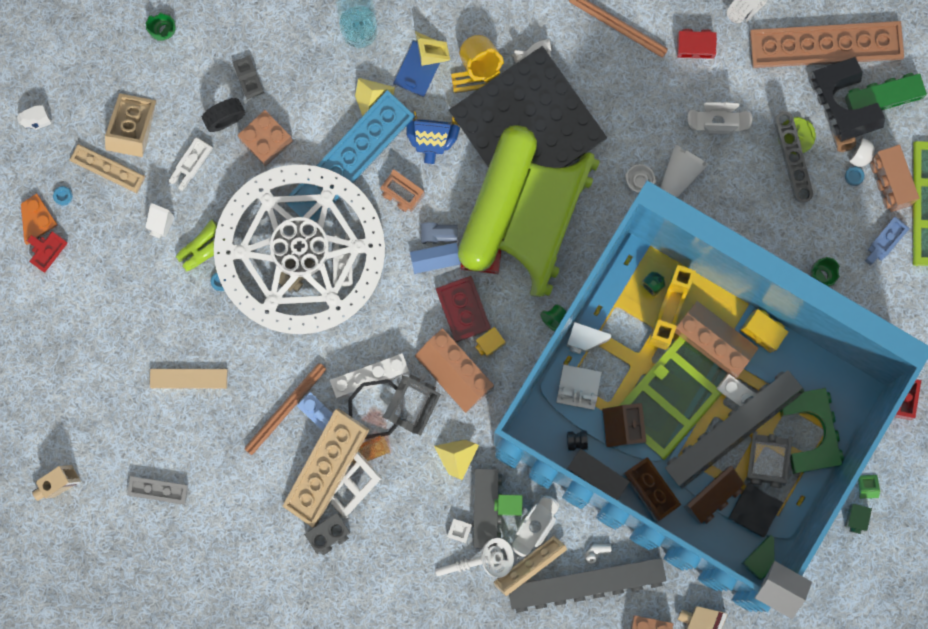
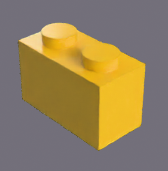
(764, 330)

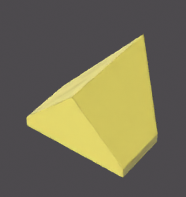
(431, 50)
(369, 92)
(457, 456)

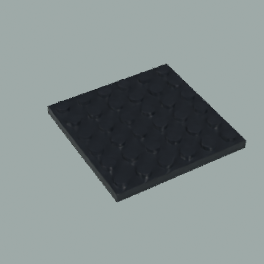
(533, 97)

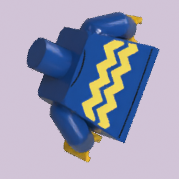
(432, 136)

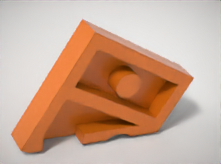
(36, 218)

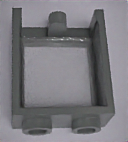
(412, 404)
(769, 460)

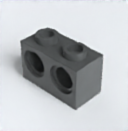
(325, 529)

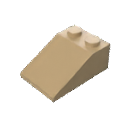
(130, 125)

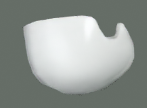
(864, 153)

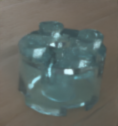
(350, 33)

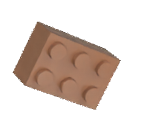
(894, 178)

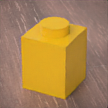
(489, 342)

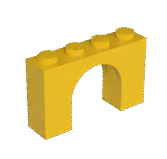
(671, 307)

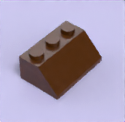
(652, 489)
(715, 495)

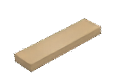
(107, 168)
(188, 378)
(530, 565)

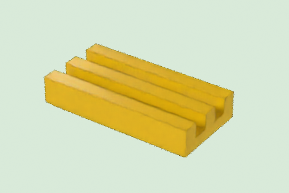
(465, 81)

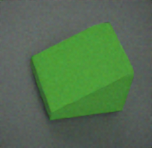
(868, 486)

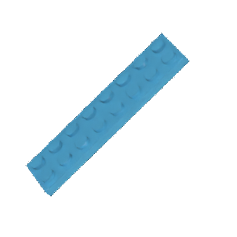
(358, 148)

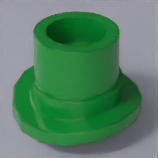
(553, 317)

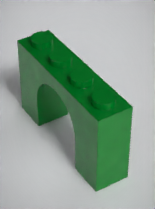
(827, 453)

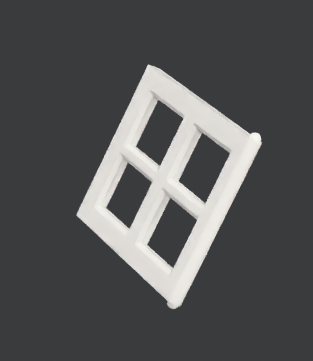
(359, 494)

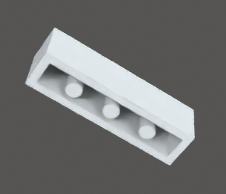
(387, 369)

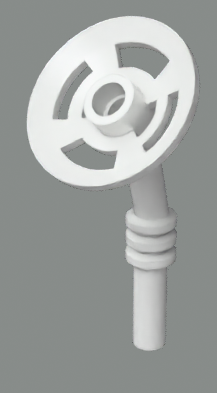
(486, 557)

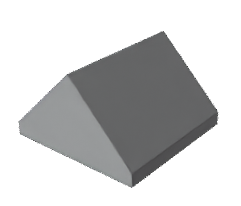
(783, 590)

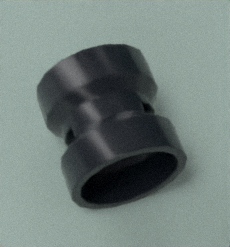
(577, 440)

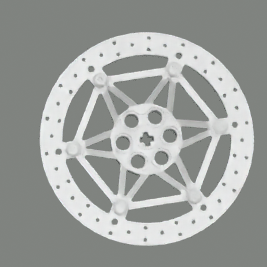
(269, 203)

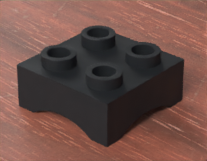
(755, 510)

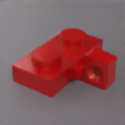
(46, 250)

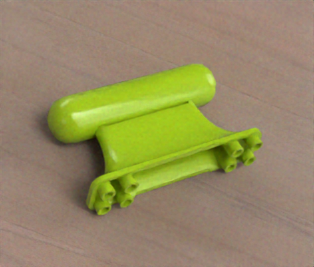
(523, 209)

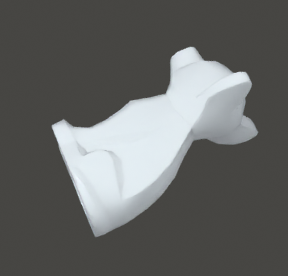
(519, 55)

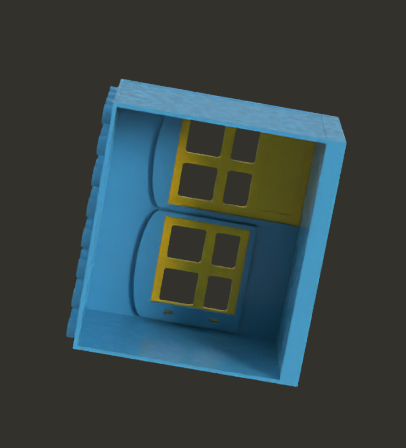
(828, 346)

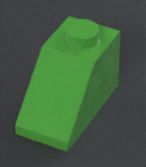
(509, 505)

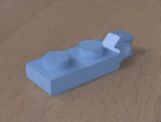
(887, 240)

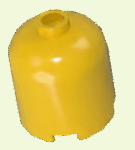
(480, 58)

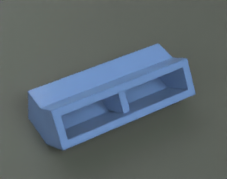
(435, 258)

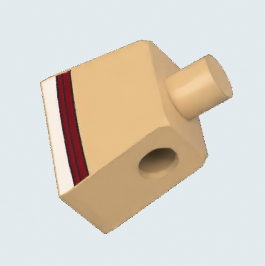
(56, 482)
(702, 618)

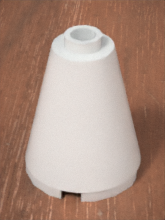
(681, 171)

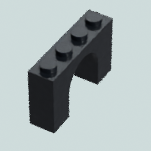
(845, 122)

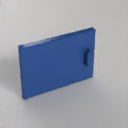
(413, 75)

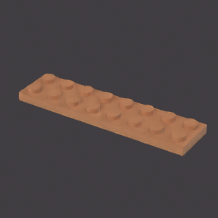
(826, 44)

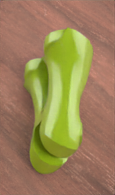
(196, 244)

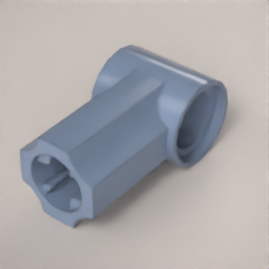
(438, 233)

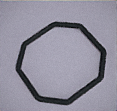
(358, 390)

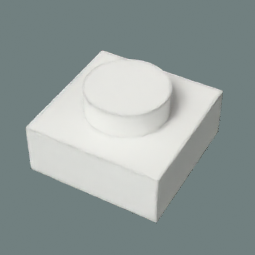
(459, 530)

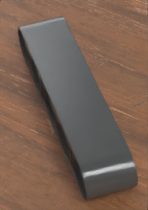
(795, 147)

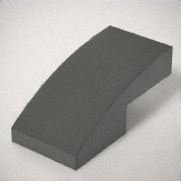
(248, 77)

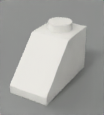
(159, 221)
(586, 338)

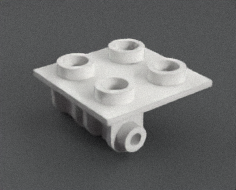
(579, 387)

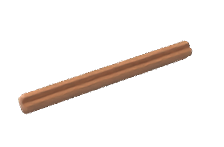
(621, 26)
(285, 409)

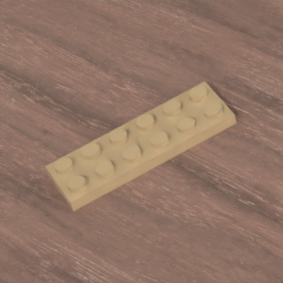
(325, 467)

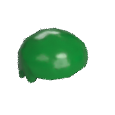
(154, 24)
(831, 268)

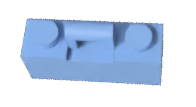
(315, 411)

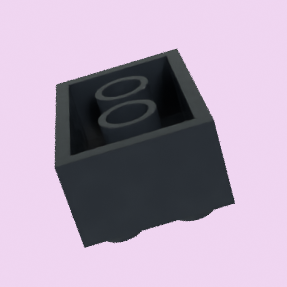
(598, 474)

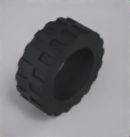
(223, 114)

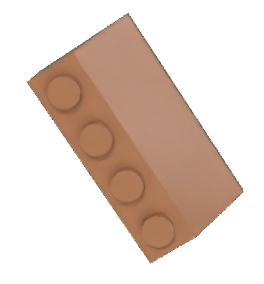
(716, 339)
(454, 370)

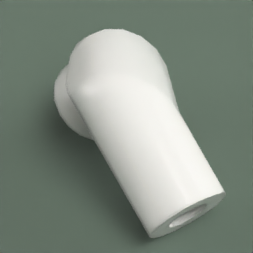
(595, 551)

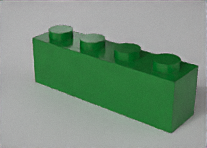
(888, 94)

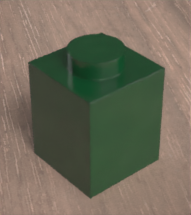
(858, 518)

